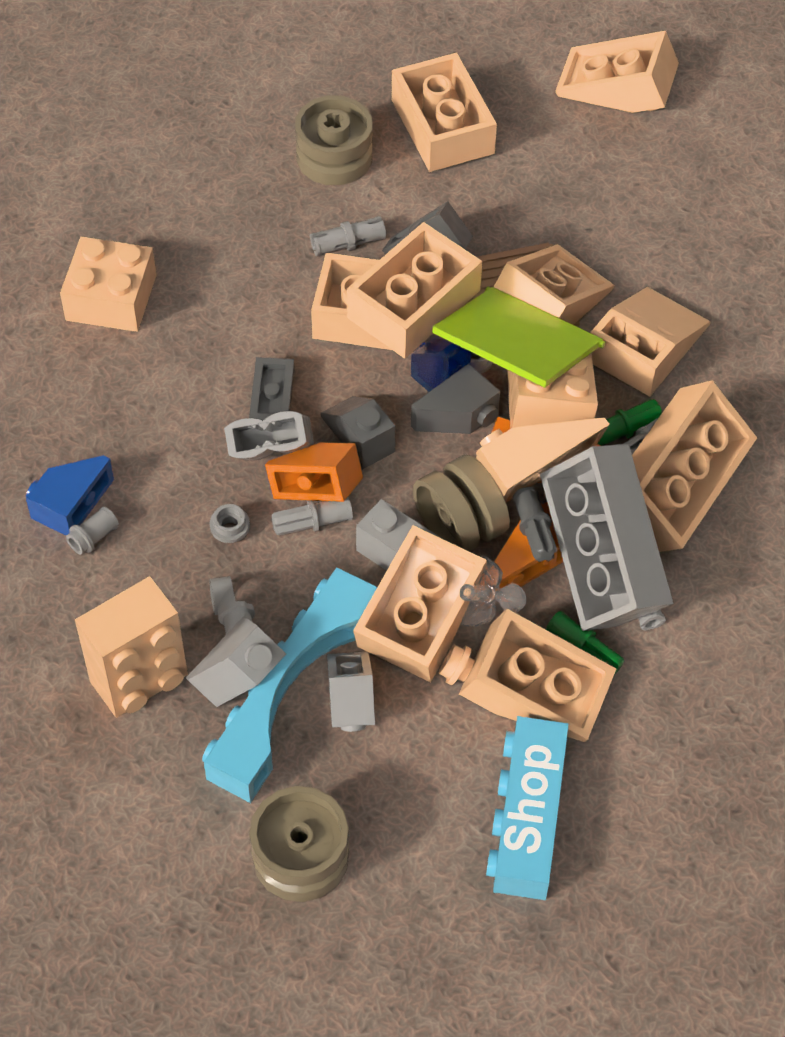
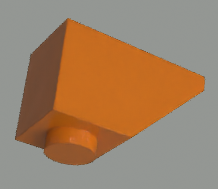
(316, 473)

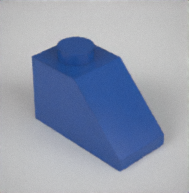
(69, 492)

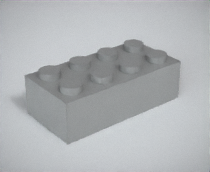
(606, 537)

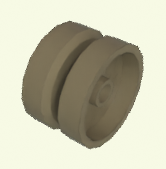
(333, 140)
(462, 503)
(299, 843)

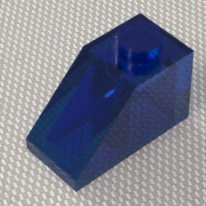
(437, 361)

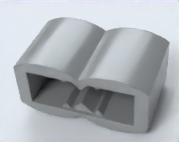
(259, 439)

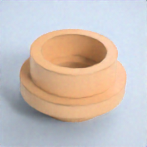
(457, 664)

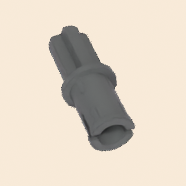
(535, 523)

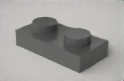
(271, 387)

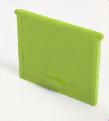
(518, 336)

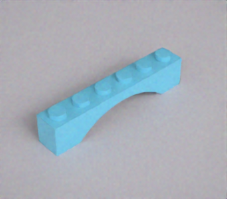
(243, 752)

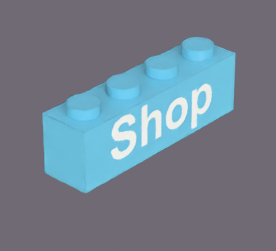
(530, 808)

